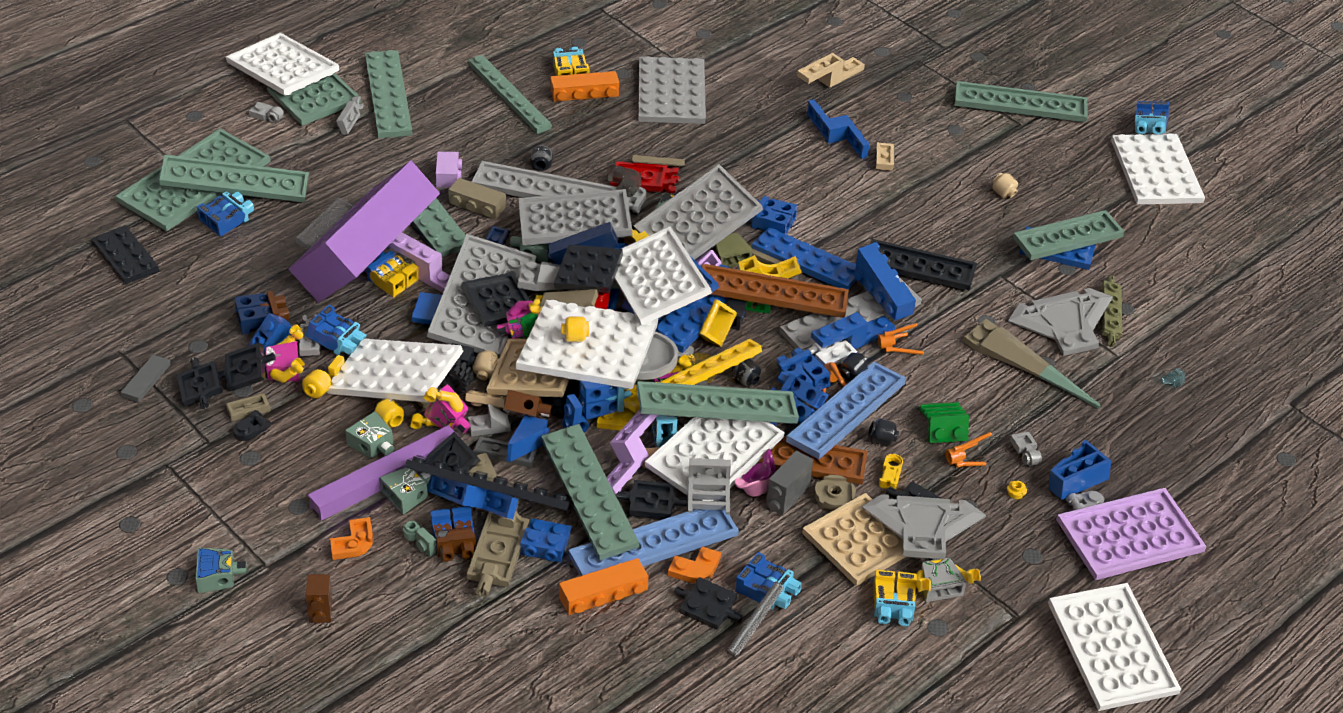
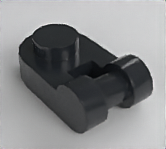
(246, 430)

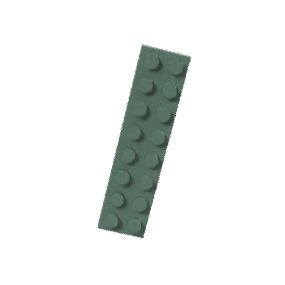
(388, 94)
(1021, 101)
(233, 178)
(716, 402)
(590, 492)

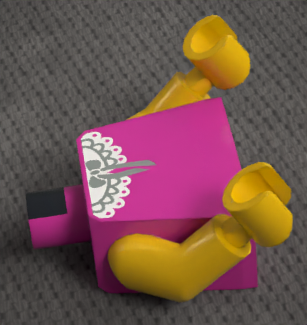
(287, 362)

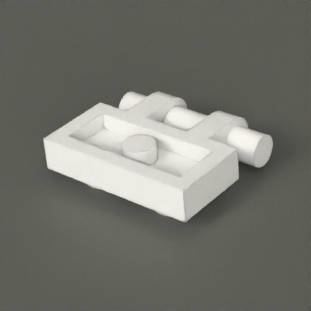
(834, 353)

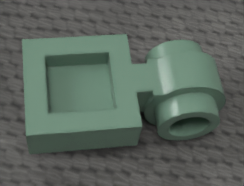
(425, 541)

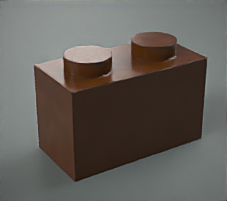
(319, 598)

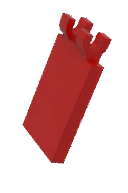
(653, 176)

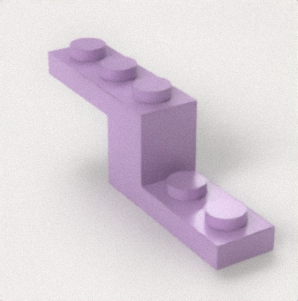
(426, 258)
(629, 450)

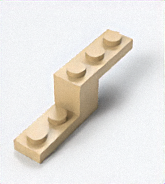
(830, 70)

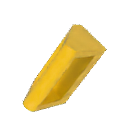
(717, 323)

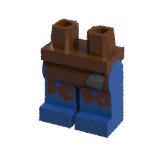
(456, 540)

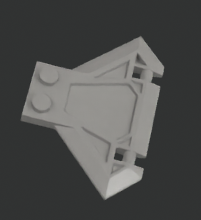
(1065, 319)
(923, 522)

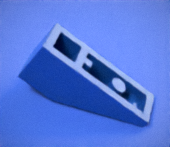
(527, 437)

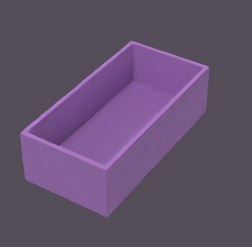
(364, 231)

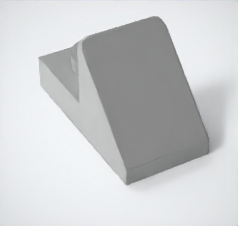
(491, 423)

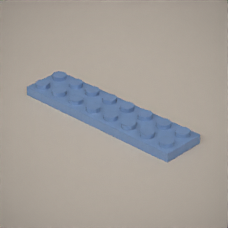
(845, 410)
(663, 540)

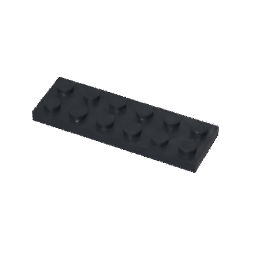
(928, 265)

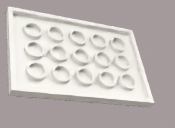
(282, 63)
(1157, 169)
(659, 276)
(394, 369)
(713, 439)
(1113, 646)

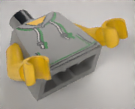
(943, 579)

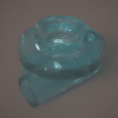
(1175, 378)

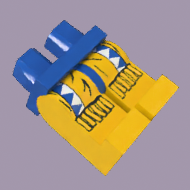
(391, 271)

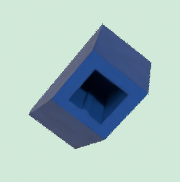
(272, 331)

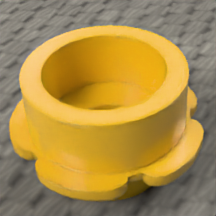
(1016, 489)

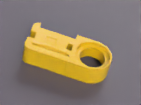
(891, 473)

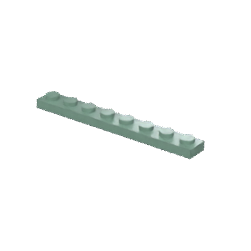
(509, 94)

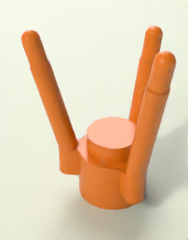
(888, 340)
(834, 374)
(957, 454)

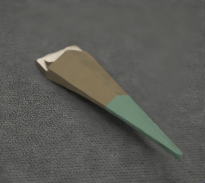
(1002, 345)

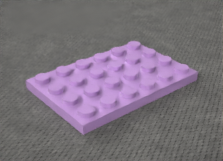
(1130, 533)

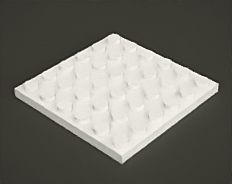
(606, 357)

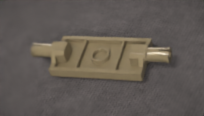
(497, 551)

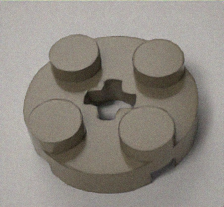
(831, 483)

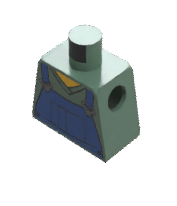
(217, 569)

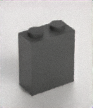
(789, 483)

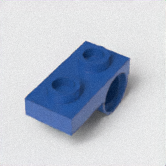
(573, 414)

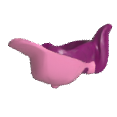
(756, 480)

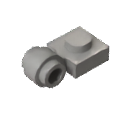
(263, 111)
(1026, 444)

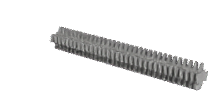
(755, 619)

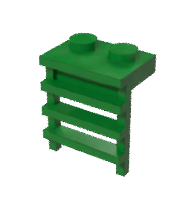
(946, 422)

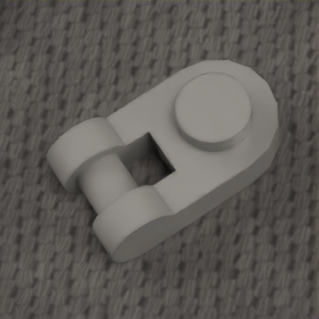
(638, 199)
(1084, 499)

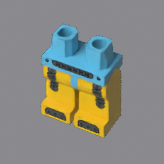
(569, 61)
(898, 604)

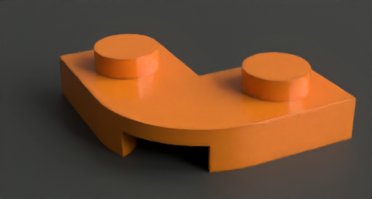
(356, 544)
(690, 570)

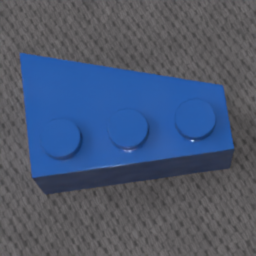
(1079, 471)

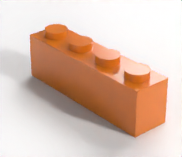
(584, 86)
(603, 586)

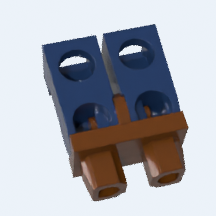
(254, 308)

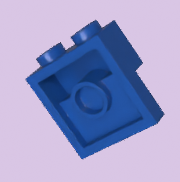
(545, 540)

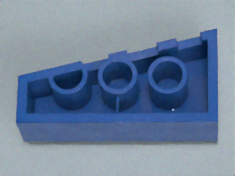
(883, 282)

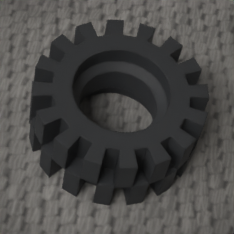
(458, 377)

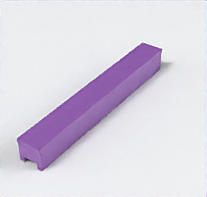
(366, 480)

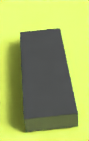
(145, 378)
(498, 451)

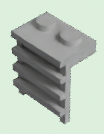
(709, 475)

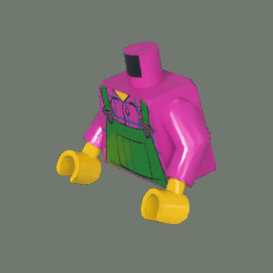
(520, 319)

